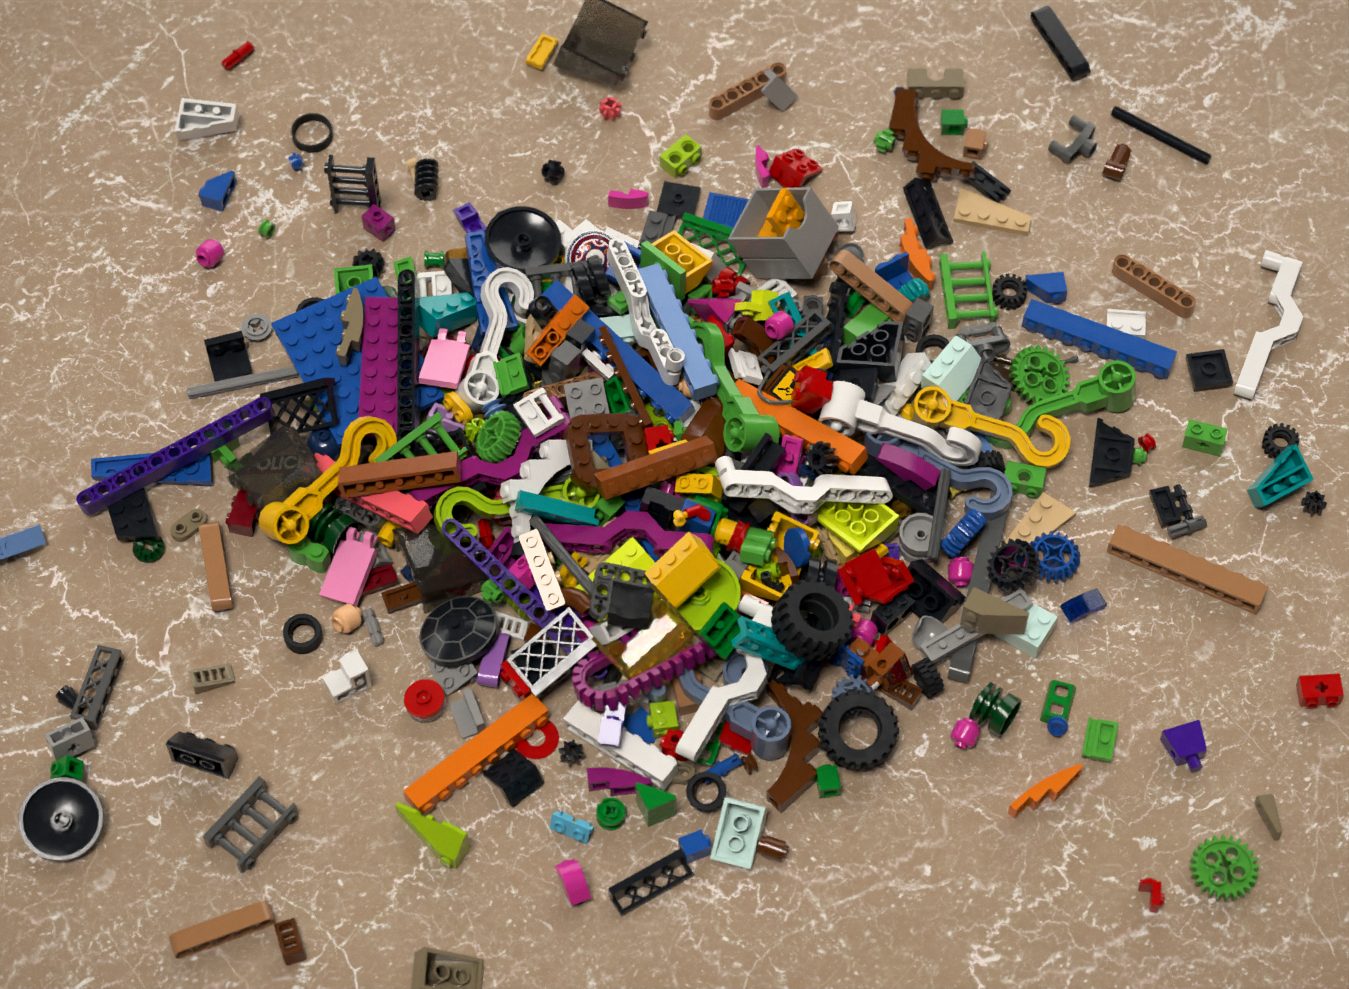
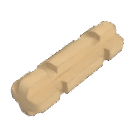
(827, 546)

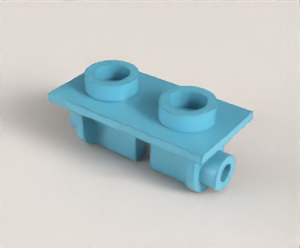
(565, 825)

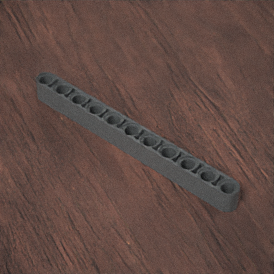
(990, 537)

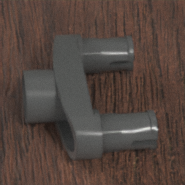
(1081, 145)
(990, 346)

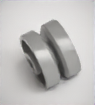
(915, 537)

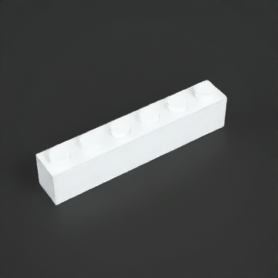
(633, 751)

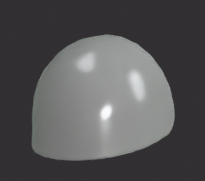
(926, 629)

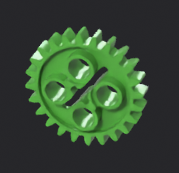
(1039, 374)
(1207, 871)

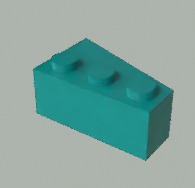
(446, 312)
(1281, 477)

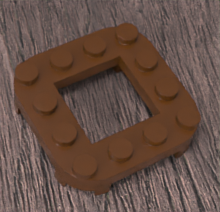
(586, 425)

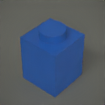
(695, 846)

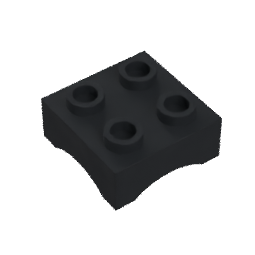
(630, 606)

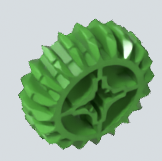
(498, 437)

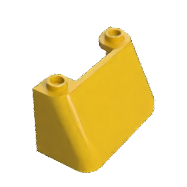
(780, 524)

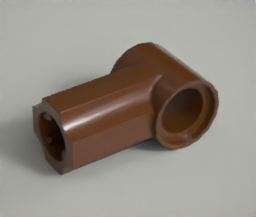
(1116, 165)

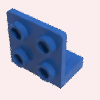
(895, 270)
(848, 659)

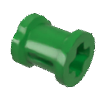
(434, 259)

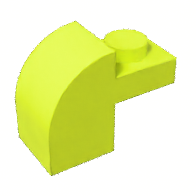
(758, 308)

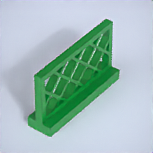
(714, 230)

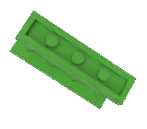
(951, 299)
(419, 436)

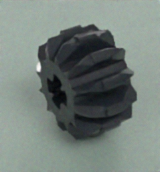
(370, 257)
(821, 458)

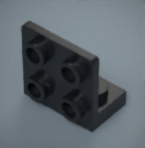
(228, 356)
(514, 777)

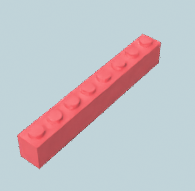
(391, 505)

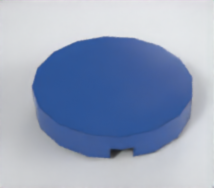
(796, 546)

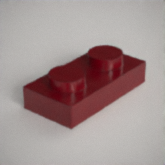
(380, 579)

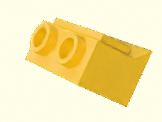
(699, 484)

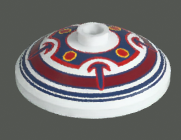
(588, 244)

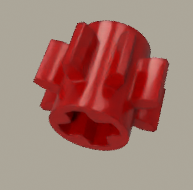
(722, 286)

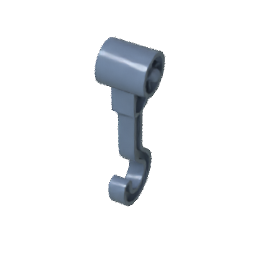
(959, 477)
(764, 727)

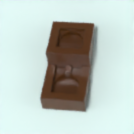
(786, 565)

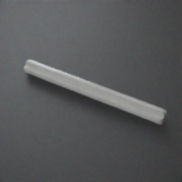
(241, 382)

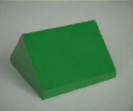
(655, 804)

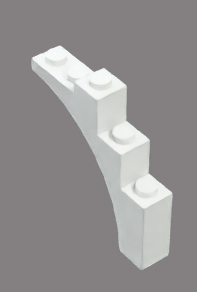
(534, 476)

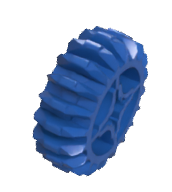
(963, 533)
(1053, 563)

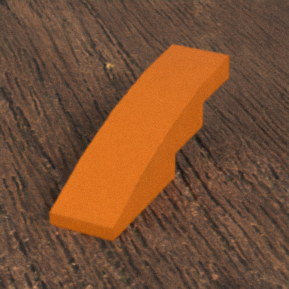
(1049, 787)

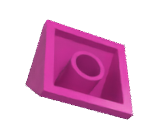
(720, 308)

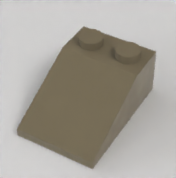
(992, 615)
(445, 970)

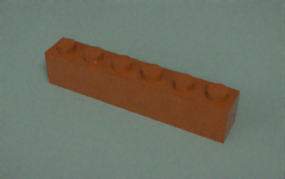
(655, 467)
(399, 474)

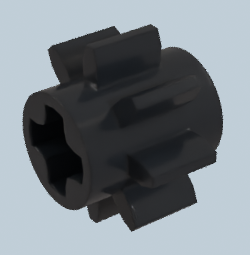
(553, 171)
(1314, 503)
(571, 752)

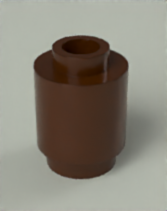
(772, 848)

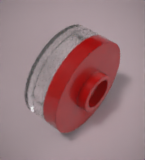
(425, 701)

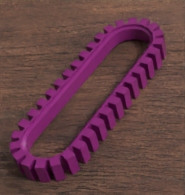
(633, 686)

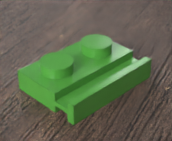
(511, 375)
(1100, 739)

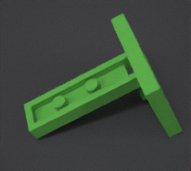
(649, 256)

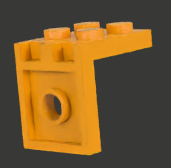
(783, 214)

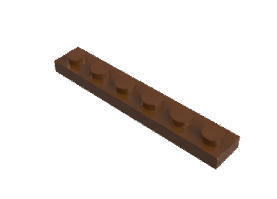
(622, 372)

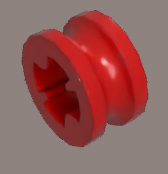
(1147, 442)

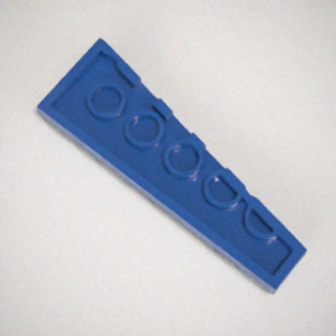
(480, 269)
(194, 473)

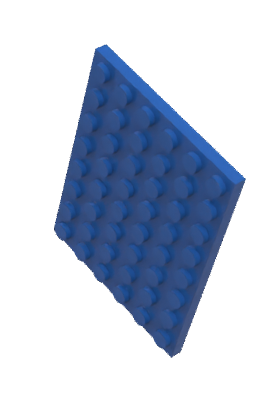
(311, 344)

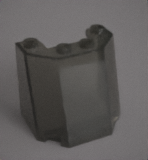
(601, 42)
(275, 469)
(438, 565)

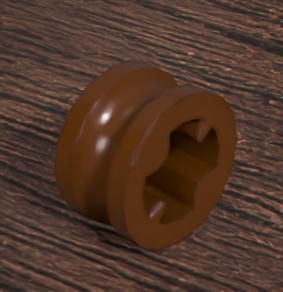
(749, 763)

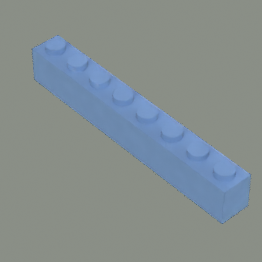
(670, 318)

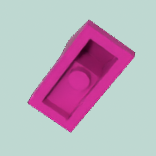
(793, 456)

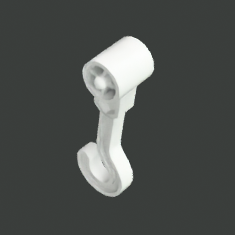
(480, 381)
(850, 412)

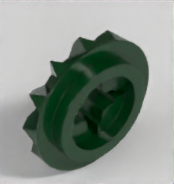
(148, 555)

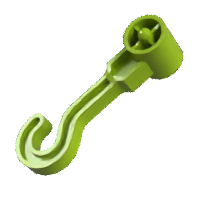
(490, 508)

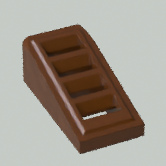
(903, 699)
(294, 953)

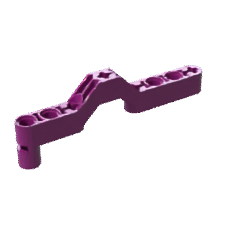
(509, 469)
(629, 524)

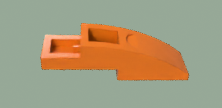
(919, 261)
(556, 329)

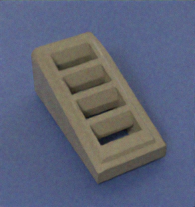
(210, 671)
(1268, 811)

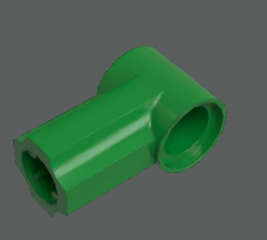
(854, 304)

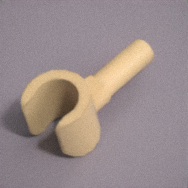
(411, 167)

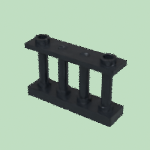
(370, 181)

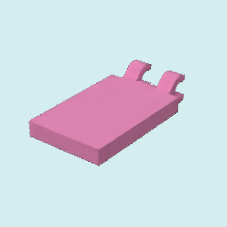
(445, 361)
(350, 568)

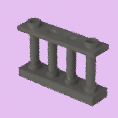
(555, 272)
(244, 806)

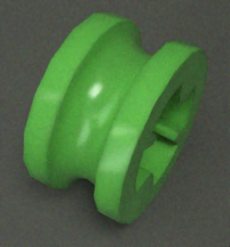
(266, 229)

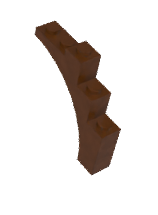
(916, 147)
(797, 774)

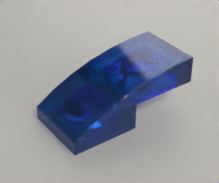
(1083, 604)

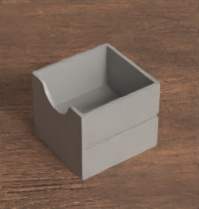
(794, 254)

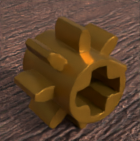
(901, 508)

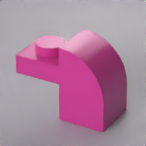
(573, 881)

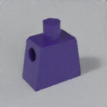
(1185, 744)

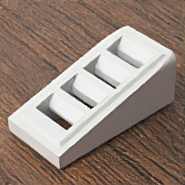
(506, 619)

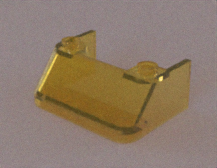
(651, 646)

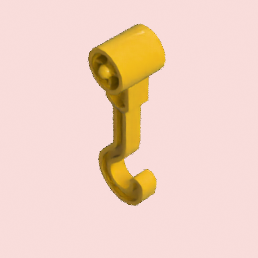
(936, 410)
(290, 520)

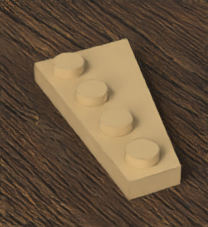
(988, 214)
(1044, 516)

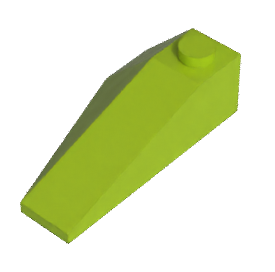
(443, 839)

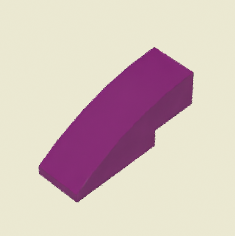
(908, 466)
(617, 780)

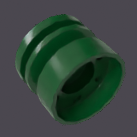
(330, 527)
(993, 708)

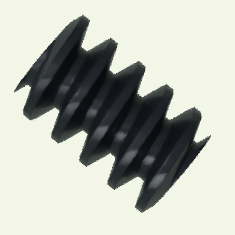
(426, 179)

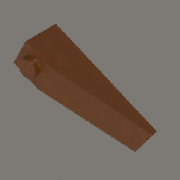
(708, 422)

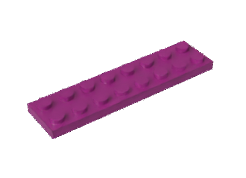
(379, 361)

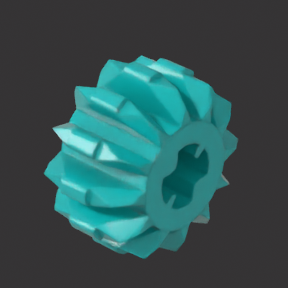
(915, 289)

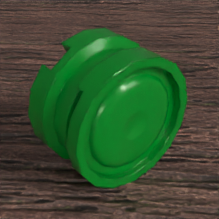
(610, 814)

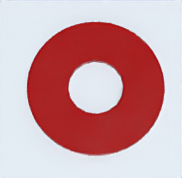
(543, 750)

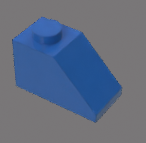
(218, 191)
(1047, 286)

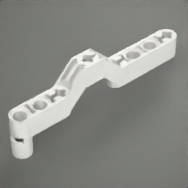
(1285, 333)
(665, 356)
(800, 498)
(722, 697)

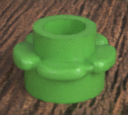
(1139, 456)

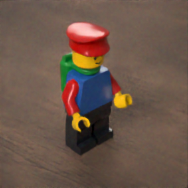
(694, 517)

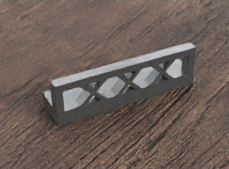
(803, 345)
(105, 687)

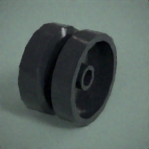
(588, 280)
(827, 574)

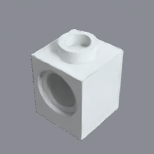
(844, 216)

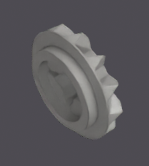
(253, 321)

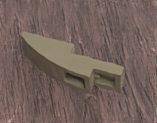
(353, 327)

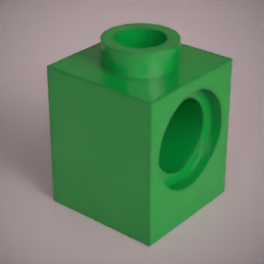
(953, 121)
(828, 781)

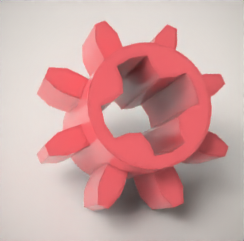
(610, 108)

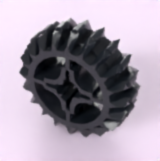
(1012, 576)

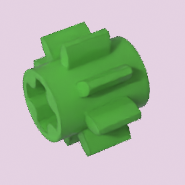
(884, 140)
(491, 592)

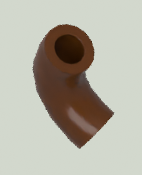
(575, 599)

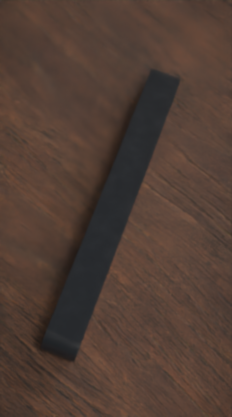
(409, 358)

